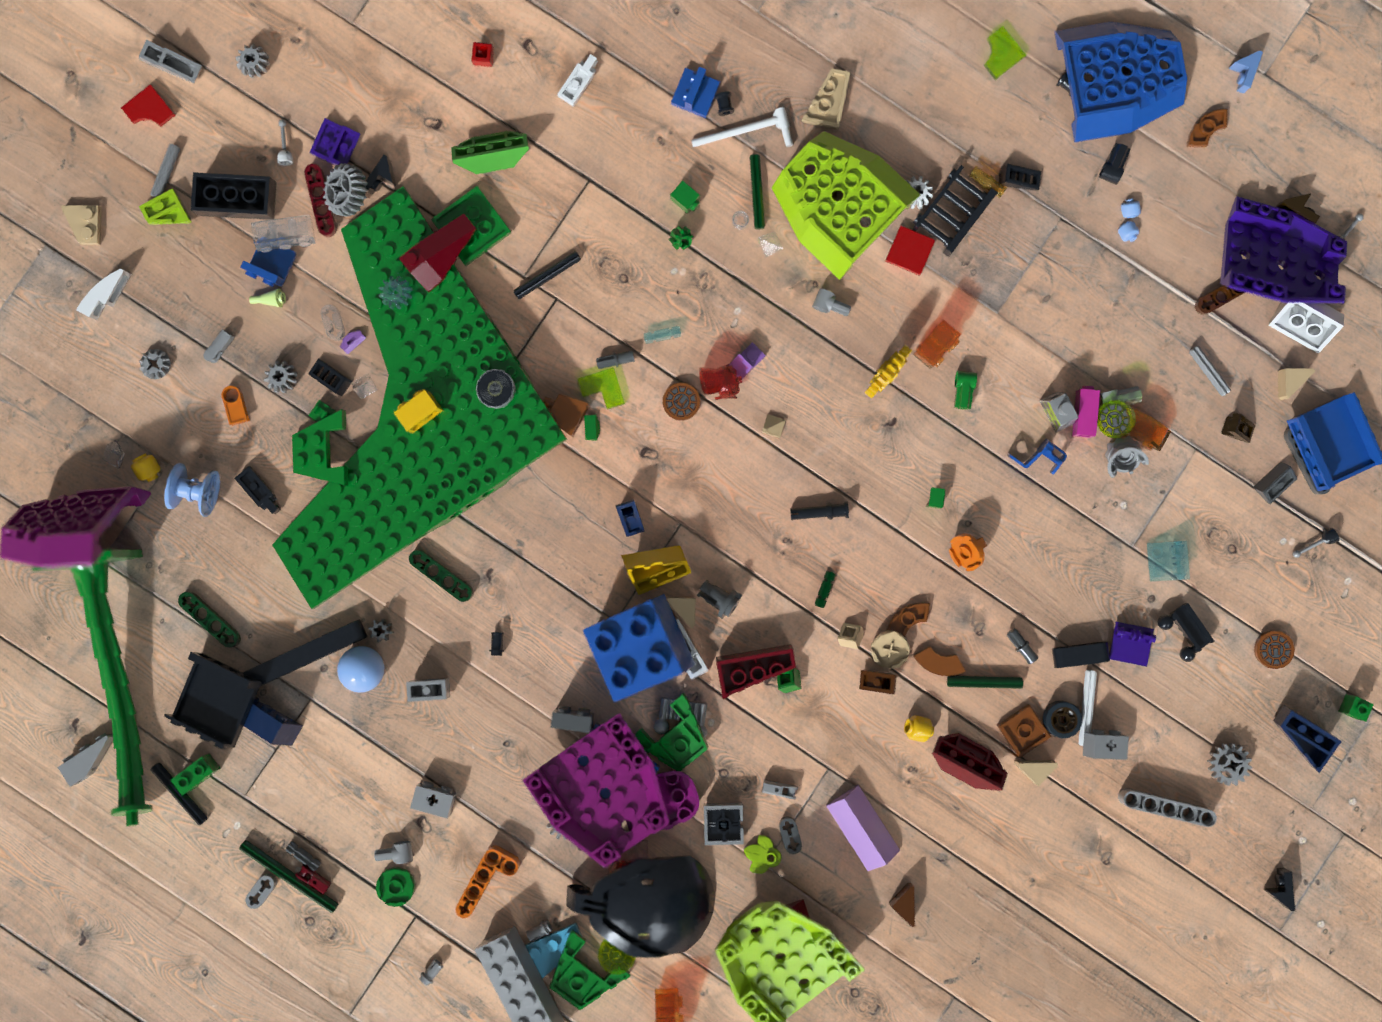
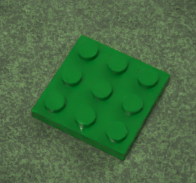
(488, 224)

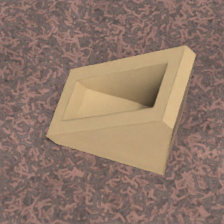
(1291, 380)
(685, 608)
(1036, 770)

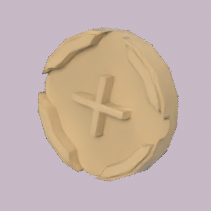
(890, 649)

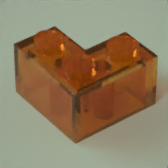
(939, 341)
(667, 1005)

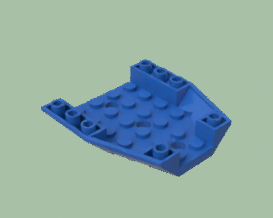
(1118, 102)

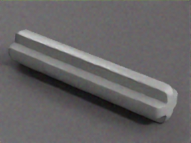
(165, 170)
(1210, 371)

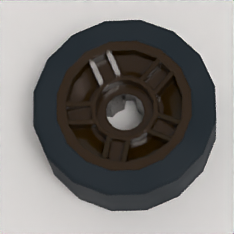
(1072, 719)

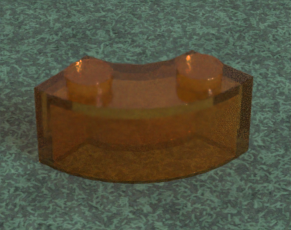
(1149, 431)

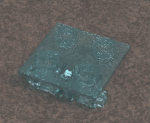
(1168, 561)

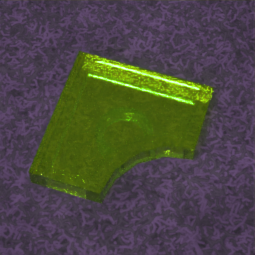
(1004, 53)

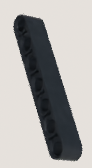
(308, 652)

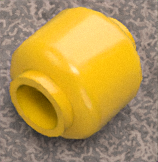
(145, 467)
(918, 728)

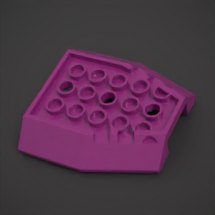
(66, 528)
(573, 800)

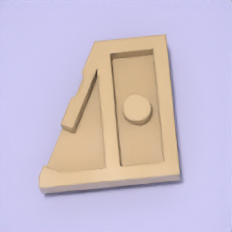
(84, 222)

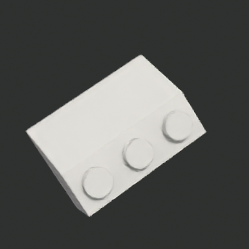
(1308, 323)

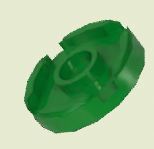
(395, 886)

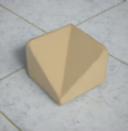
(850, 635)

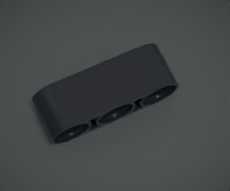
(1080, 654)

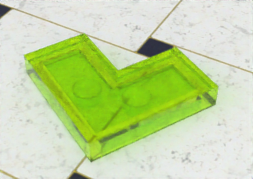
(604, 382)

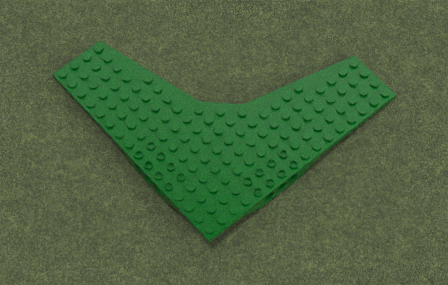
(422, 479)

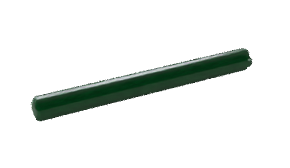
(288, 876)

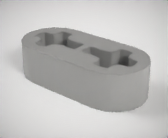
(257, 888)

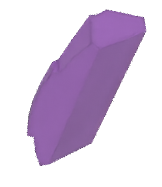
(352, 340)

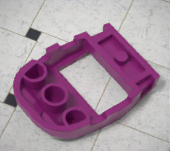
(678, 796)

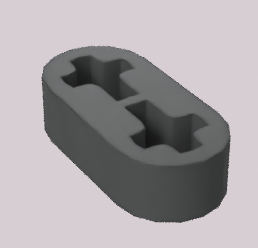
(795, 834)

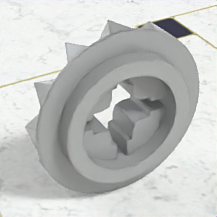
(163, 363)

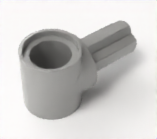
(826, 301)
(400, 853)

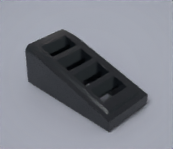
(1007, 177)
(339, 385)

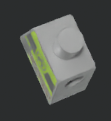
(1059, 411)

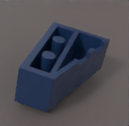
(272, 725)
(1308, 738)

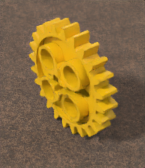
(888, 371)

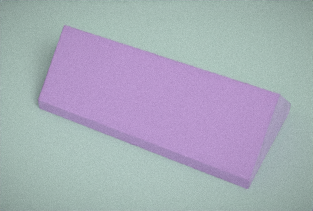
(863, 828)

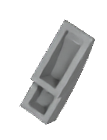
(169, 62)

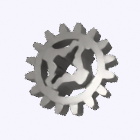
(1236, 769)

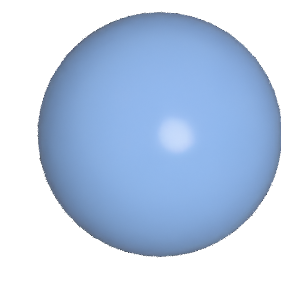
(360, 669)

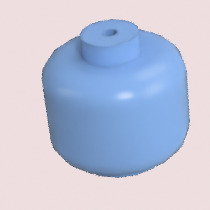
(1130, 208)
(1128, 231)

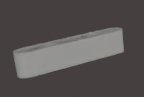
(1175, 811)

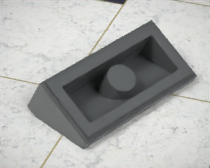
(1275, 482)

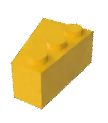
(655, 567)

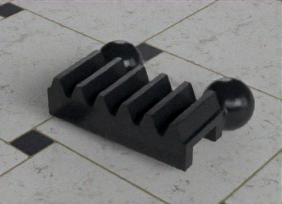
(1191, 628)

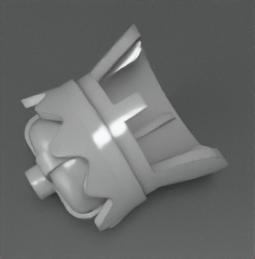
(1124, 456)

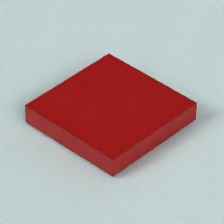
(910, 250)

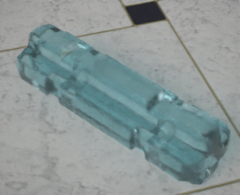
(662, 334)

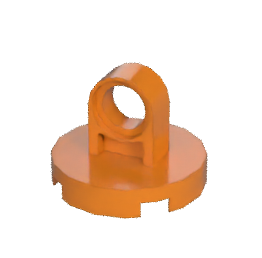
(967, 551)

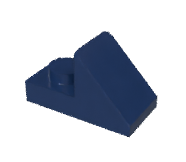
(630, 518)

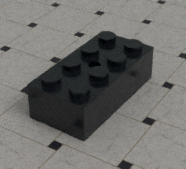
(233, 196)

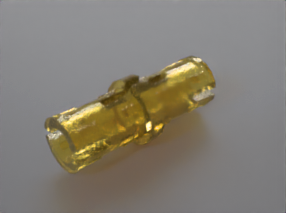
(987, 181)

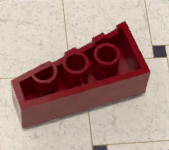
(753, 667)

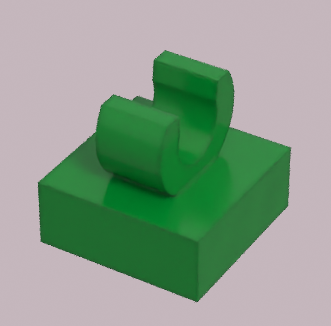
(321, 411)

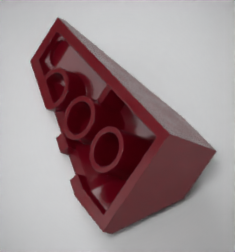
(435, 254)

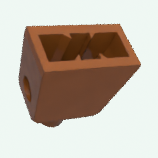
(567, 412)

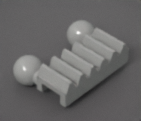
(661, 726)

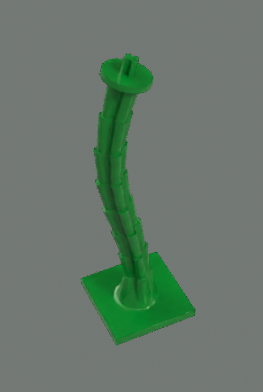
(93, 586)

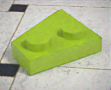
(165, 209)

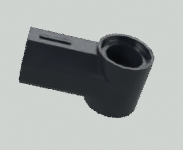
(1113, 167)

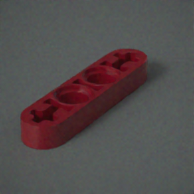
(317, 201)

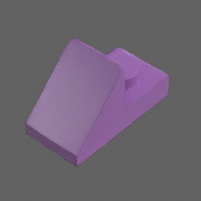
(747, 360)

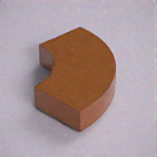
(1206, 126)
(909, 616)
(939, 664)

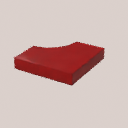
(148, 106)

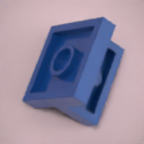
(695, 92)

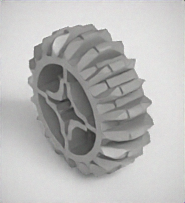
(345, 190)

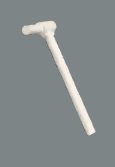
(779, 119)

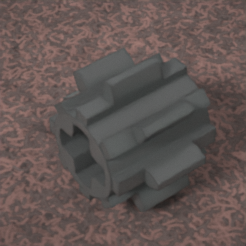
(375, 633)

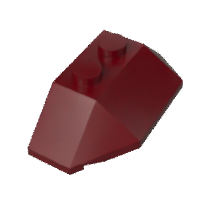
(969, 762)

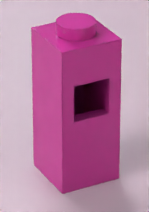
(1087, 410)

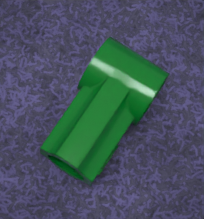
(965, 384)

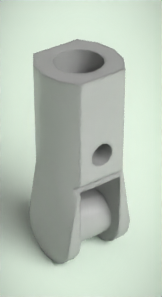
(218, 346)
(776, 788)

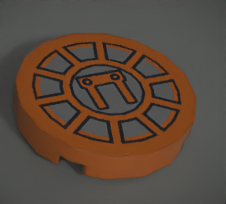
(681, 401)
(1274, 649)

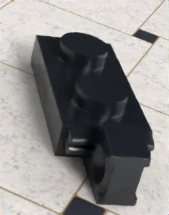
(257, 490)

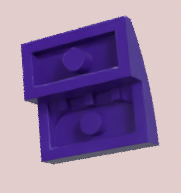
(334, 143)

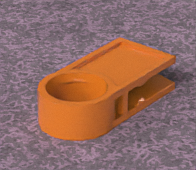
(236, 410)

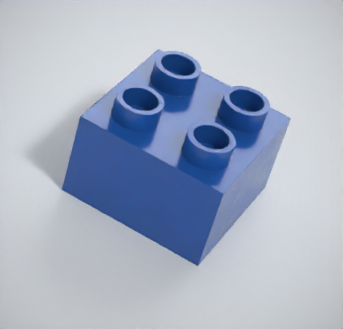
(639, 648)

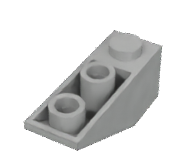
(84, 764)

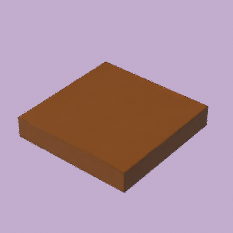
(1024, 731)

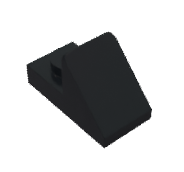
(382, 171)
(1285, 892)

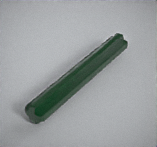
(757, 194)
(984, 682)

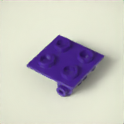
(1131, 643)

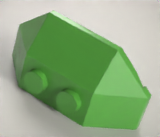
(490, 152)

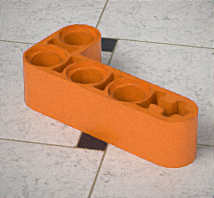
(482, 882)

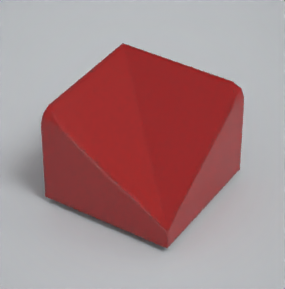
(482, 54)

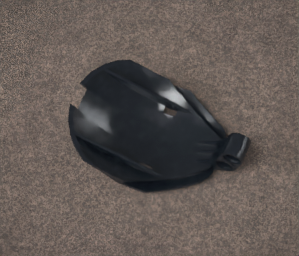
(669, 910)

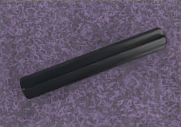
(547, 275)
(184, 800)

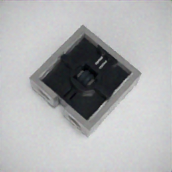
(723, 823)

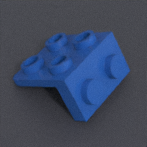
(270, 266)

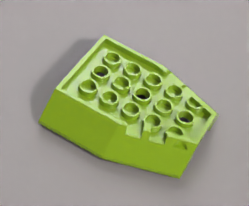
(833, 227)
(768, 985)

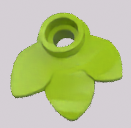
(759, 855)

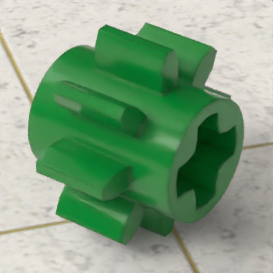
(681, 237)

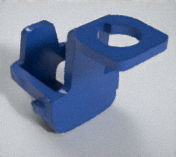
(1046, 448)

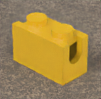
(418, 411)

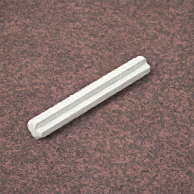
(1087, 703)

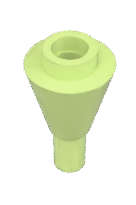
(273, 298)

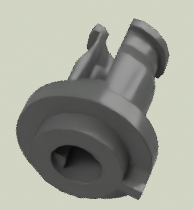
(719, 598)

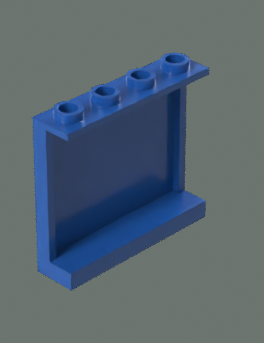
(1335, 441)

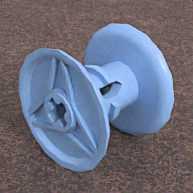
(180, 487)

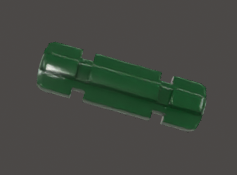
(825, 589)

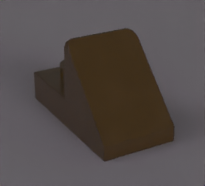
(1297, 204)
(1238, 428)

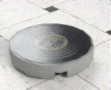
(495, 389)

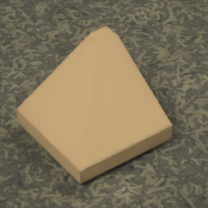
(773, 426)

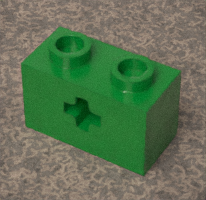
(195, 774)

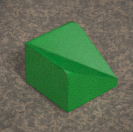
(936, 498)
(789, 681)

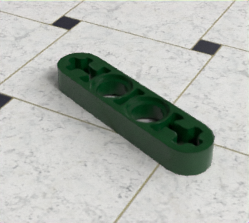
(442, 574)
(209, 619)

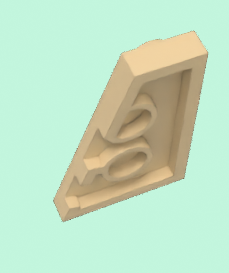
(829, 101)

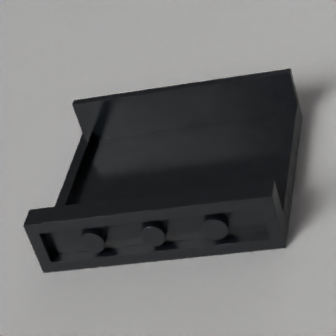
(214, 701)

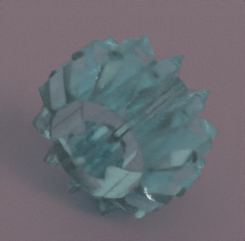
(401, 287)

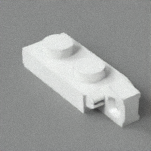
(578, 81)

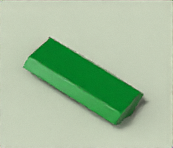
(592, 427)

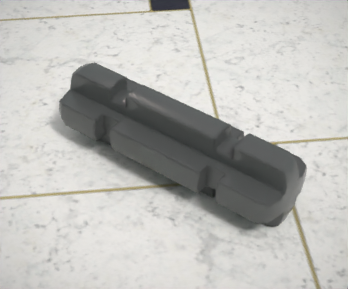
(303, 856)

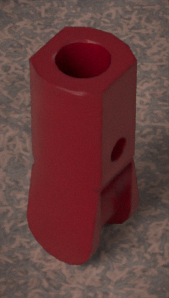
(316, 881)

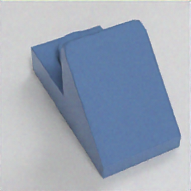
(1247, 67)

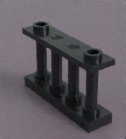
(972, 212)

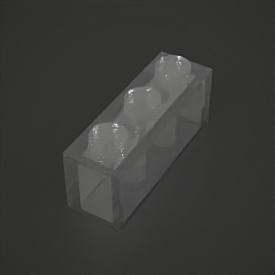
(283, 233)

